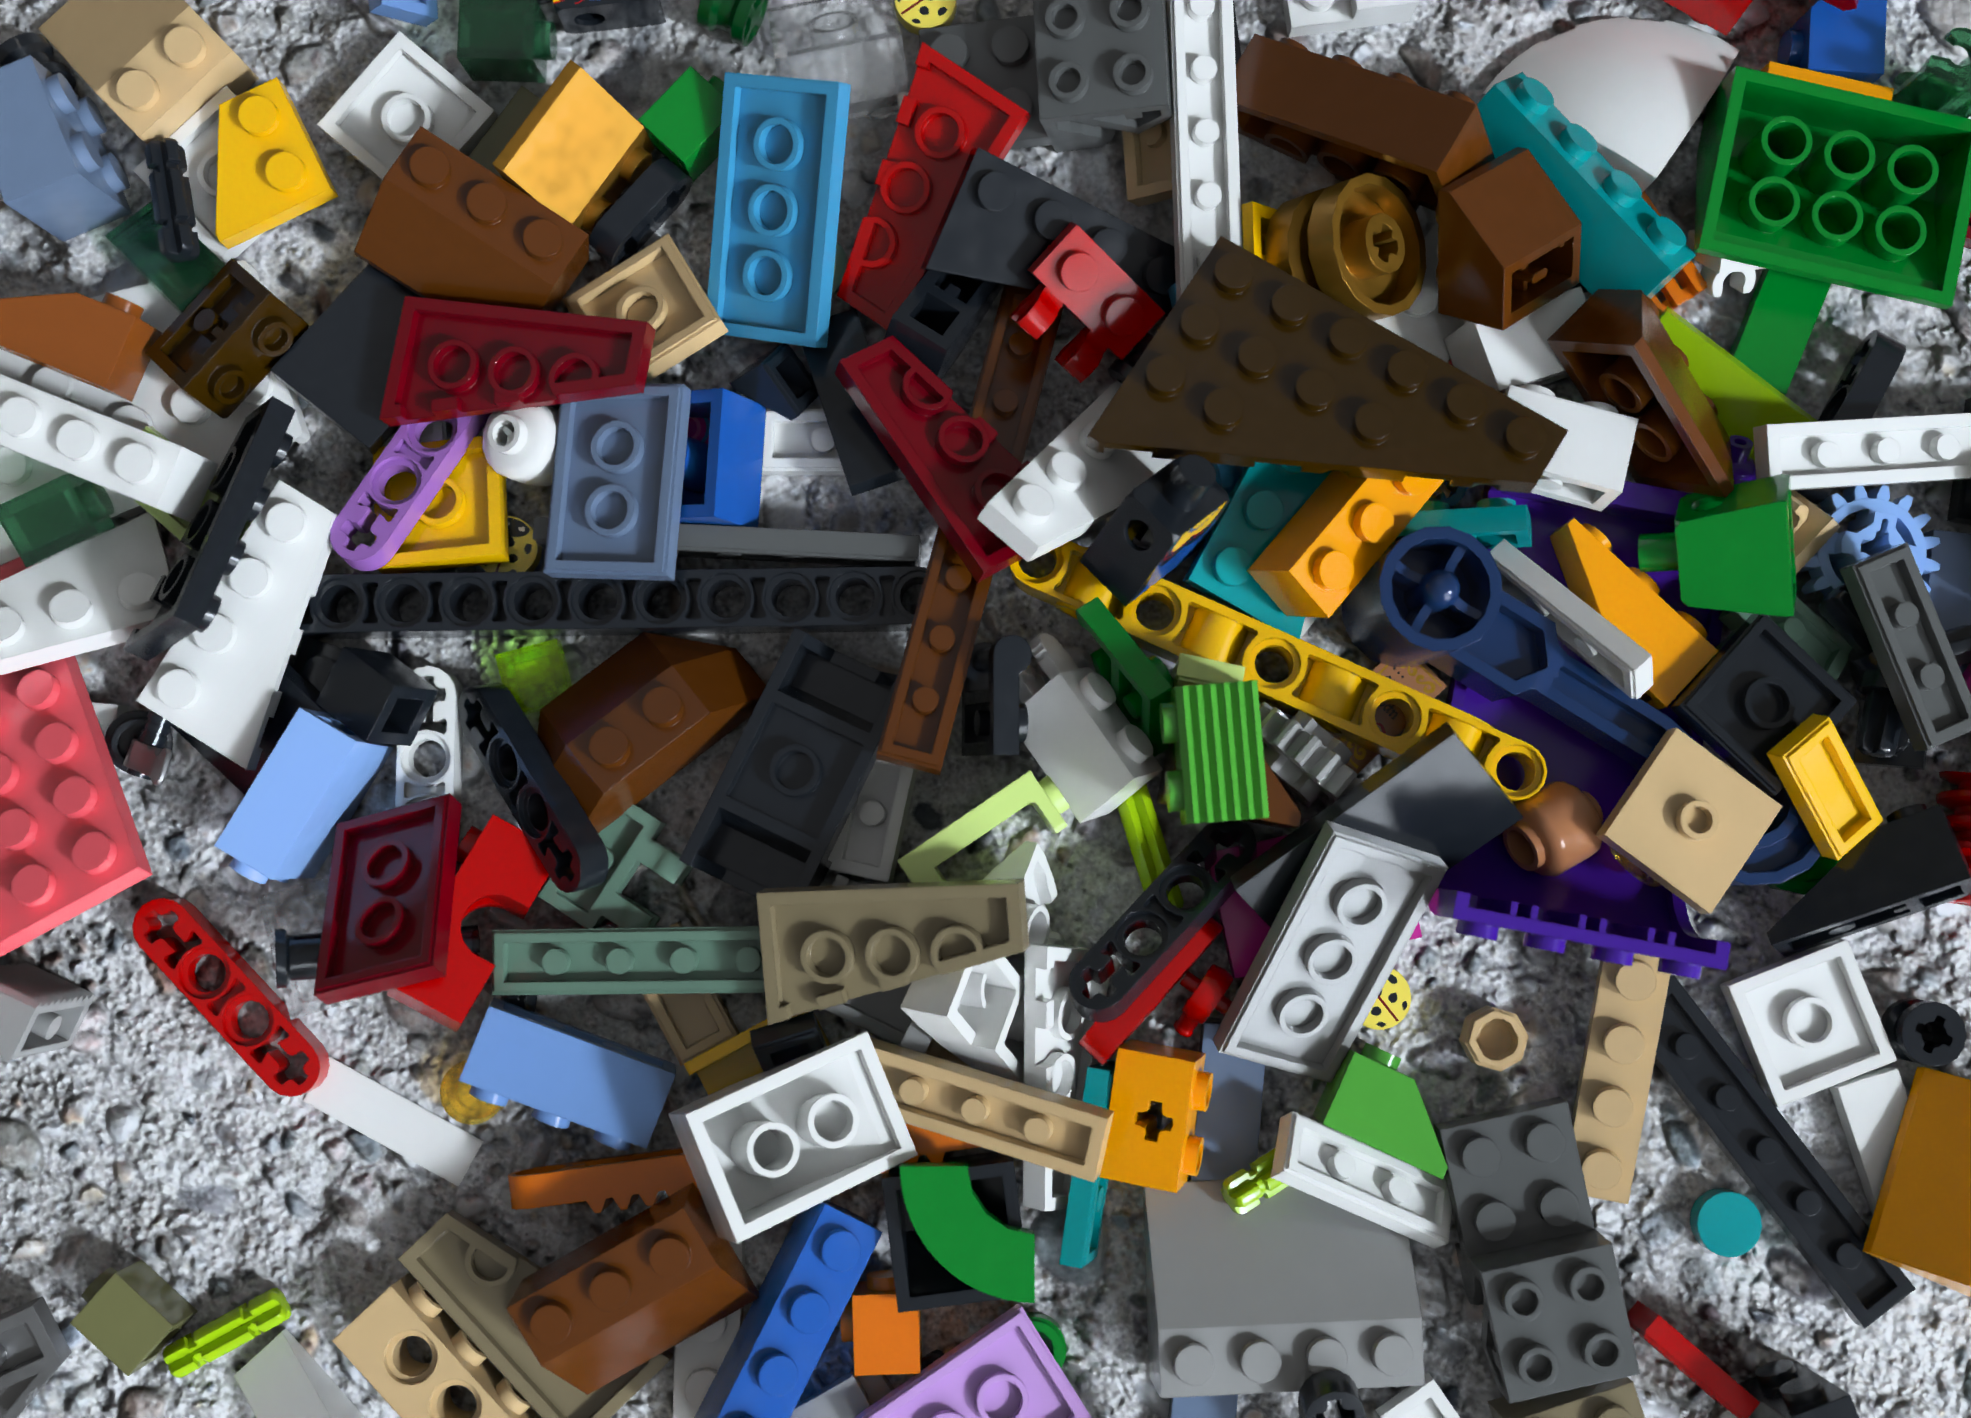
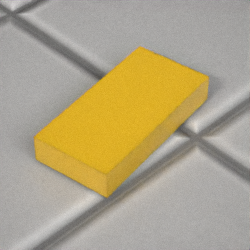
(1825, 786)

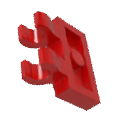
(1096, 291)

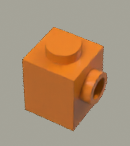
(881, 1336)

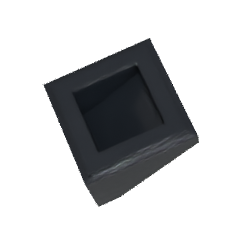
(778, 382)

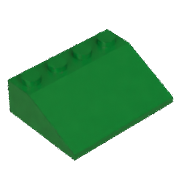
(1834, 186)

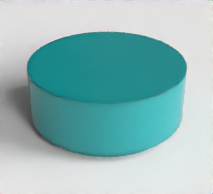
(1725, 1222)

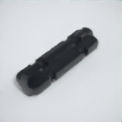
(172, 200)

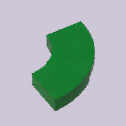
(966, 1235)

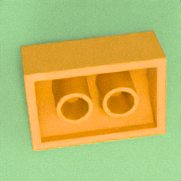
(1926, 1190)

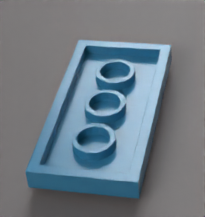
(778, 206)

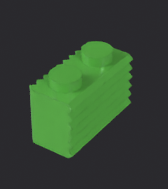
(1215, 752)

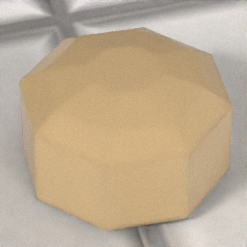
(1493, 1038)

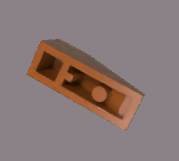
(80, 338)

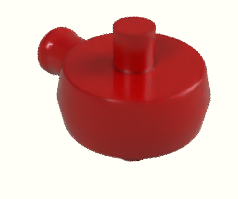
(1204, 998)

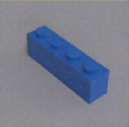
(793, 1315)

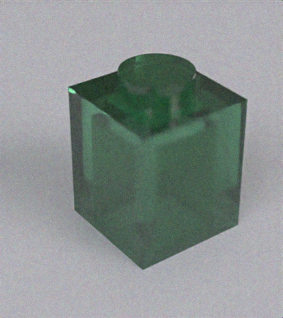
(505, 40)
(56, 517)

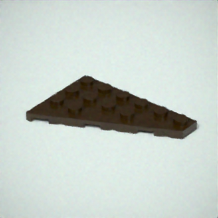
(1294, 378)

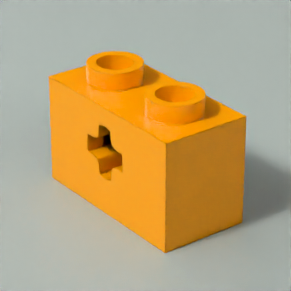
(1135, 1146)

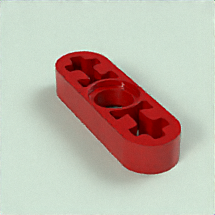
(1104, 1038)

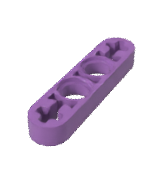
(401, 455)

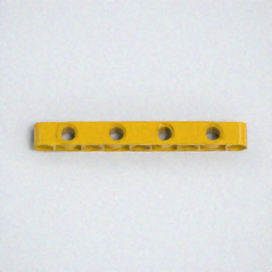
(1319, 683)

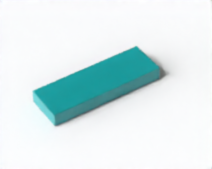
(1087, 1198)

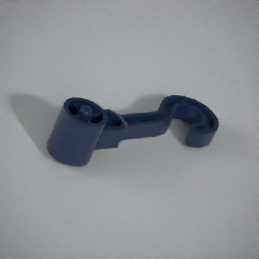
(1444, 605)

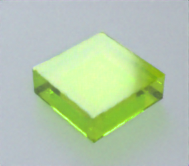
(534, 674)

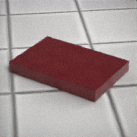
(389, 900)

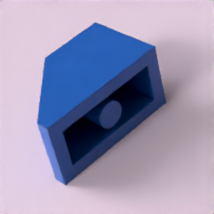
(1838, 41)

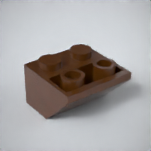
(1504, 242)

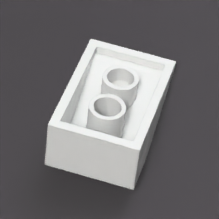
(792, 1137)

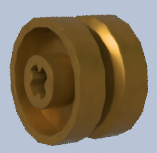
(1352, 244)

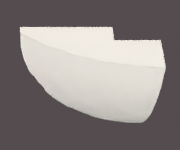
(1629, 85)
(981, 1007)

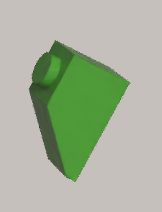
(1381, 1109)

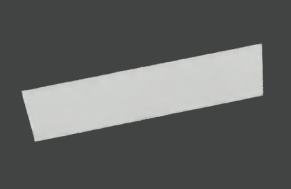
(395, 1122)

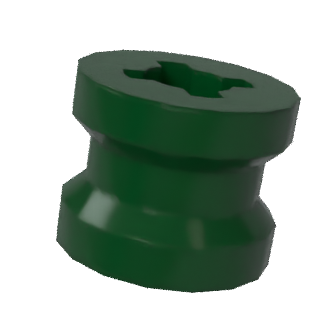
(737, 17)

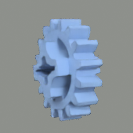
(1876, 527)

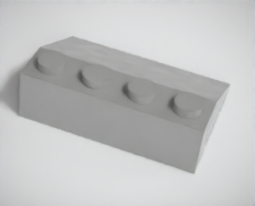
(1274, 1295)

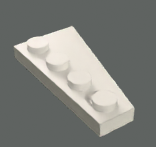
(1066, 488)
(1052, 1051)

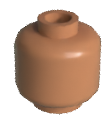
(1555, 829)

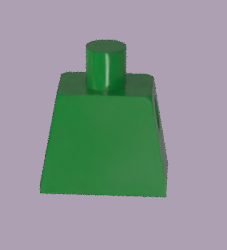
(1731, 549)

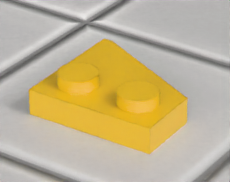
(265, 165)

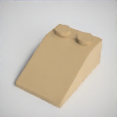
(147, 59)

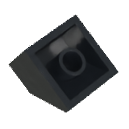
(917, 1275)

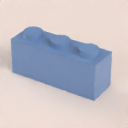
(567, 1075)

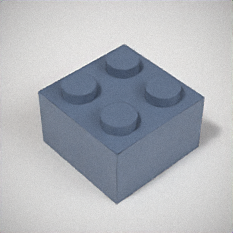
(54, 154)

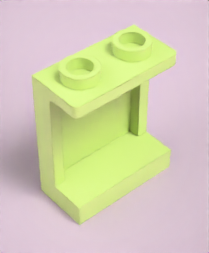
(1043, 795)

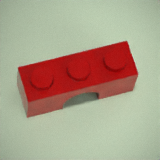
(495, 872)

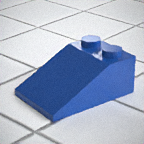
(726, 473)

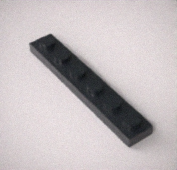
(1774, 1161)

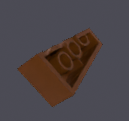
(1357, 119)

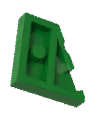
(1136, 679)

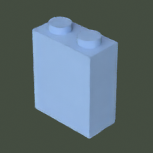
(299, 797)

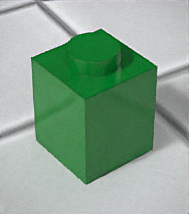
(687, 122)

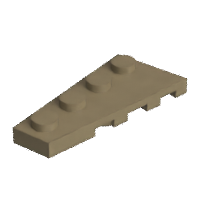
(878, 937)
(473, 1282)

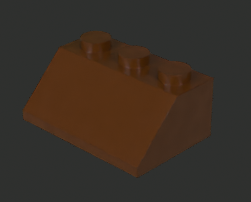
(467, 233)
(1626, 359)
(631, 1293)

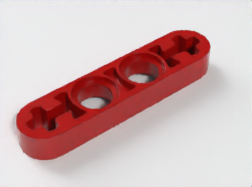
(223, 1004)

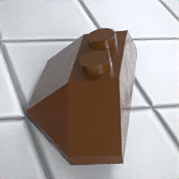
(644, 719)

